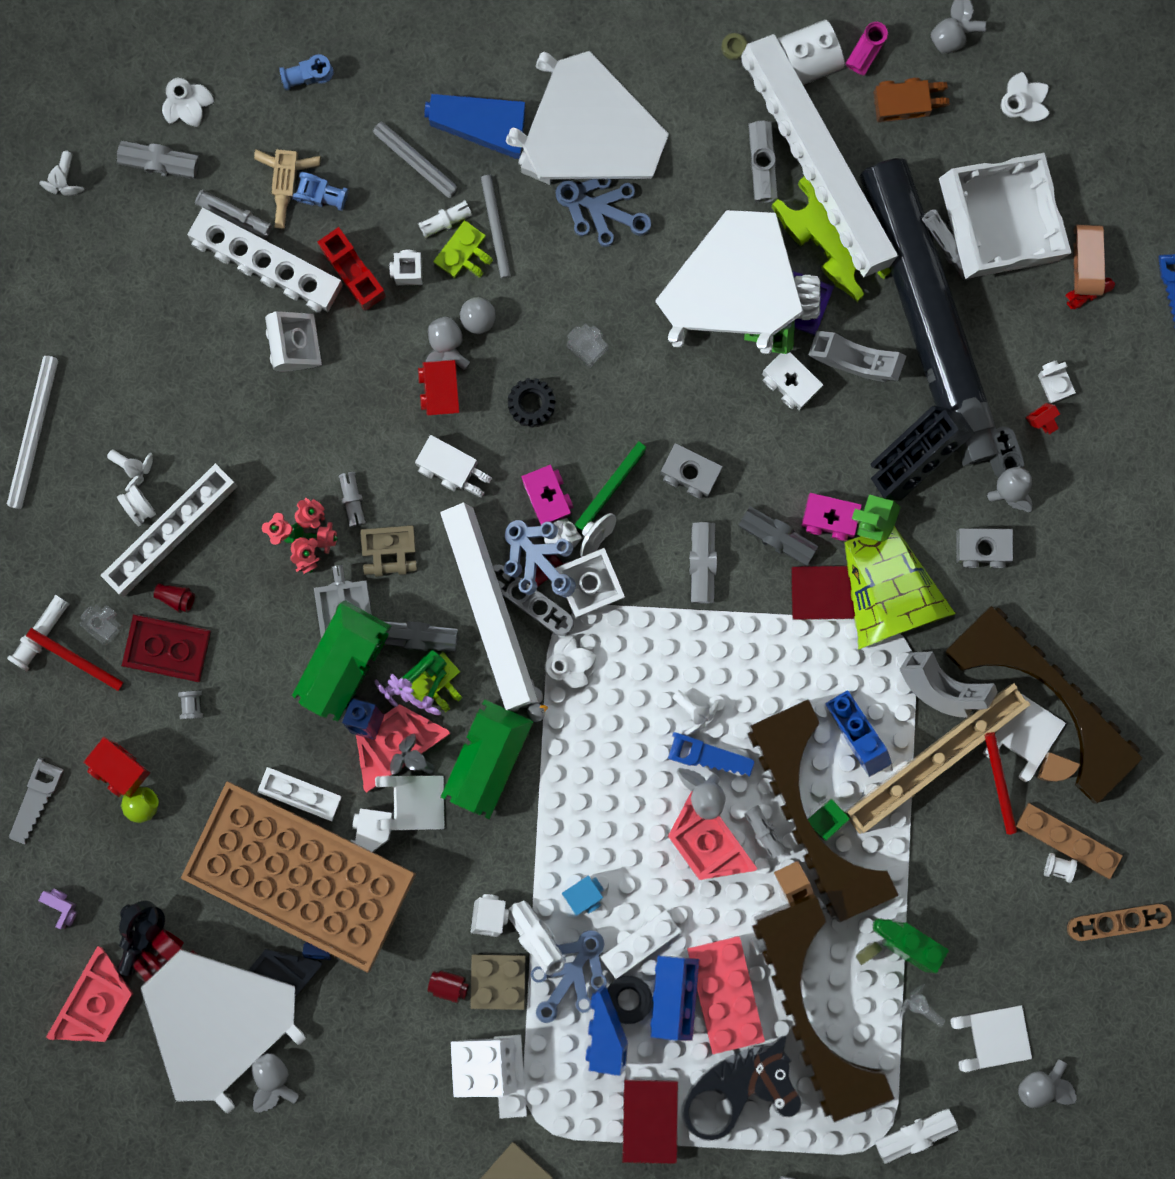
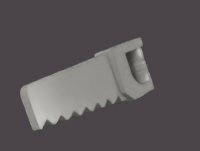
(34, 800)

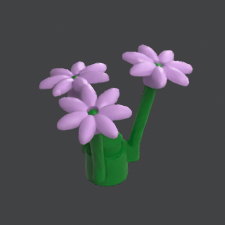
(430, 666)

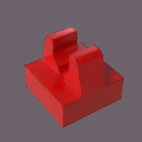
(1044, 418)

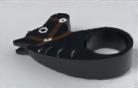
(748, 1072)

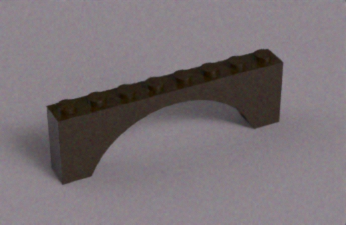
(1103, 752)
(846, 885)
(843, 1084)

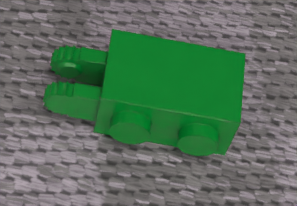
(911, 944)

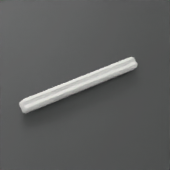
(32, 432)

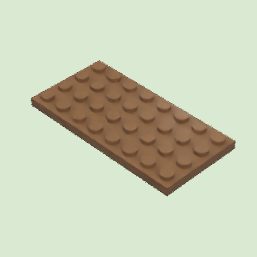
(298, 876)

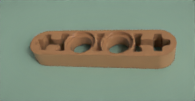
(1119, 925)

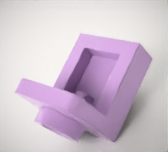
(57, 900)

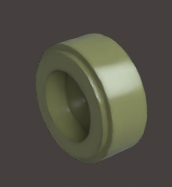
(733, 46)
(868, 952)

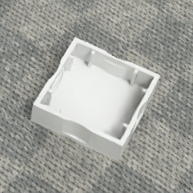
(1004, 215)

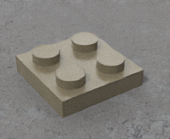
(498, 982)

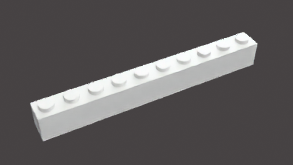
(818, 156)

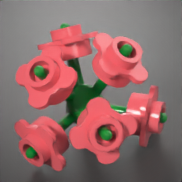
(302, 548)

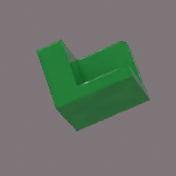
(828, 819)

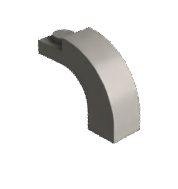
(855, 358)
(942, 692)

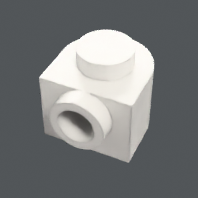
(566, 531)

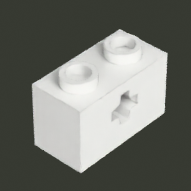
(806, 383)

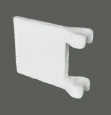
(1029, 736)
(415, 802)
(998, 1037)

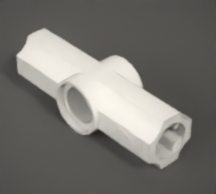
(536, 938)
(916, 1136)

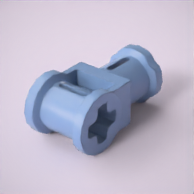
(307, 72)
(317, 191)

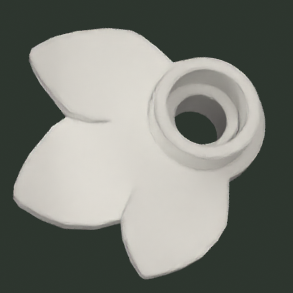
(1028, 98)
(188, 105)
(573, 660)

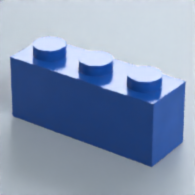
(674, 998)

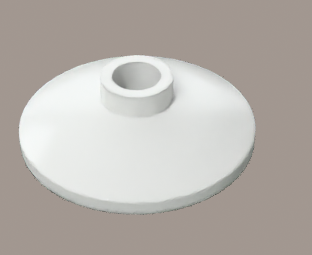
(596, 533)

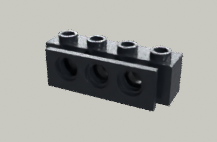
(919, 451)

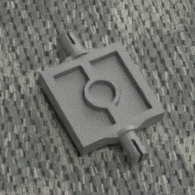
(331, 596)

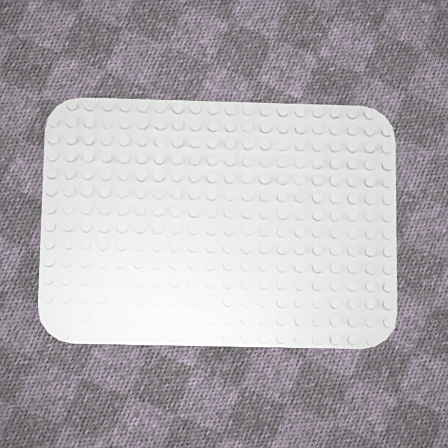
(609, 814)

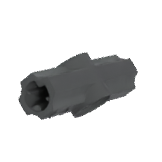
(778, 536)
(422, 636)

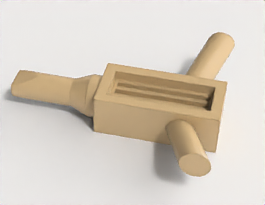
(284, 177)

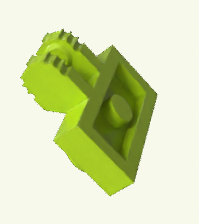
(460, 249)
(423, 684)

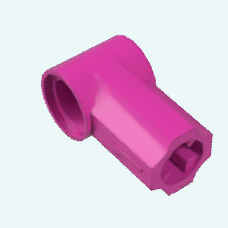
(866, 49)

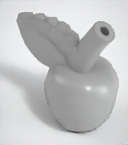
(949, 33)
(444, 339)
(1014, 487)
(707, 796)
(270, 1078)
(1041, 1089)

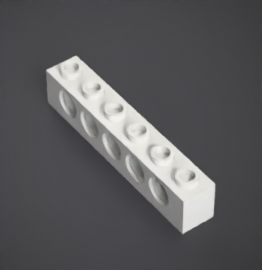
(209, 224)
(169, 530)

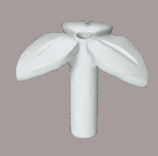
(58, 176)
(133, 467)
(699, 714)

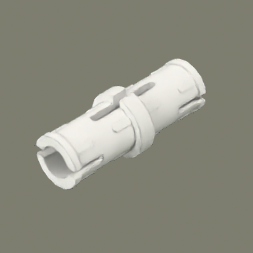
(445, 219)

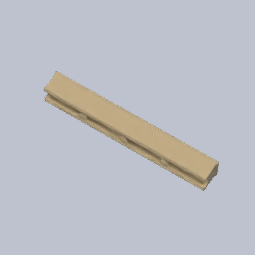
(935, 759)

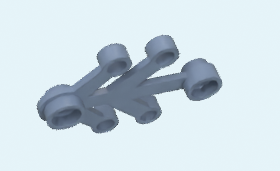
(598, 207)
(535, 556)
(573, 972)

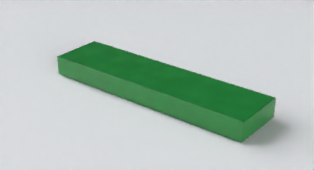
(611, 486)

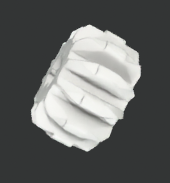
(809, 294)

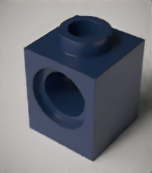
(363, 719)

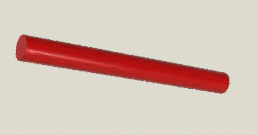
(74, 659)
(1000, 783)

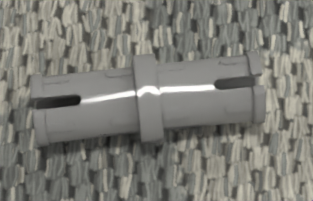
(352, 499)
(764, 832)

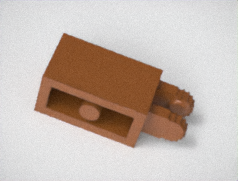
(907, 99)

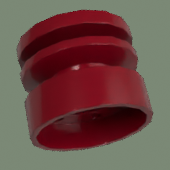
(167, 947)

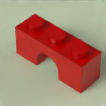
(351, 269)

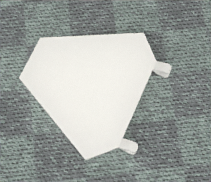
(589, 125)
(735, 282)
(215, 1023)

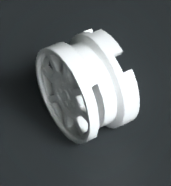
(136, 505)

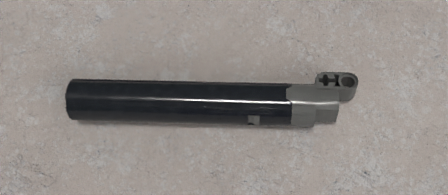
(933, 314)

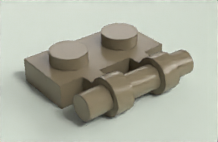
(388, 542)

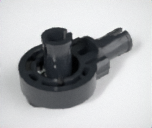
(146, 930)

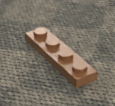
(1068, 841)

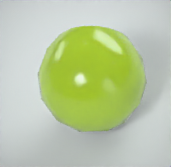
(141, 805)

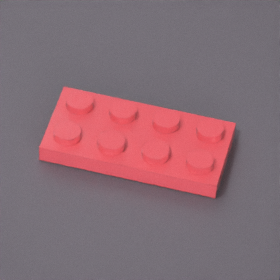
(726, 995)

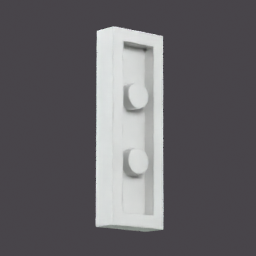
(299, 794)
(640, 944)
(514, 1104)

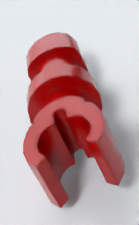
(1078, 300)

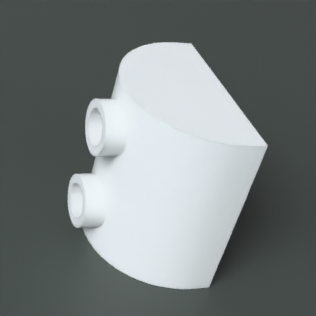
(813, 51)
(292, 341)
(594, 582)

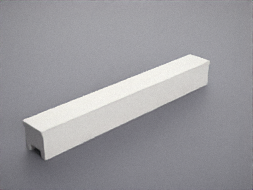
(489, 607)

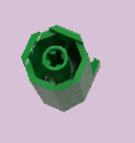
(341, 661)
(488, 759)

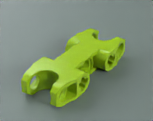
(814, 225)

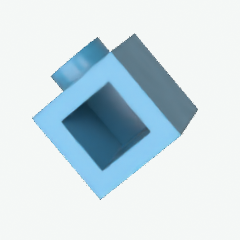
(584, 895)

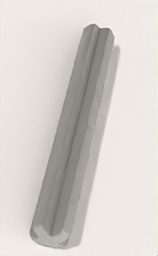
(415, 159)

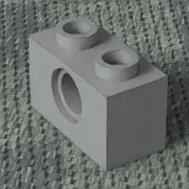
(680, 459)
(998, 539)

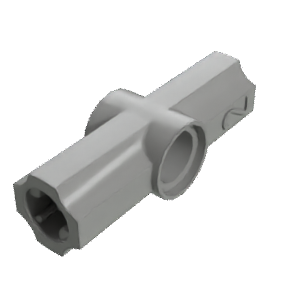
(762, 146)
(157, 159)
(703, 562)

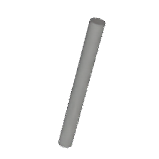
(495, 226)

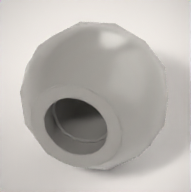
(477, 315)

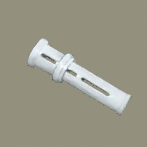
(29, 648)

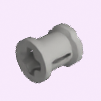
(190, 704)

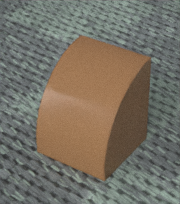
(1056, 768)
(793, 882)

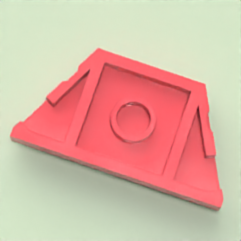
(396, 725)
(708, 845)
(93, 1003)

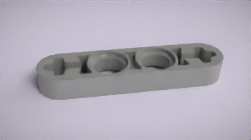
(527, 603)

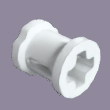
(1060, 868)

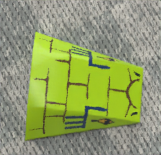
(890, 589)

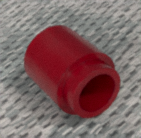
(448, 986)

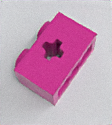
(544, 479)
(820, 506)

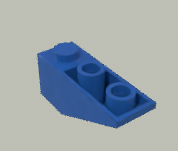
(859, 733)
(608, 1039)

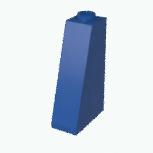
(478, 120)

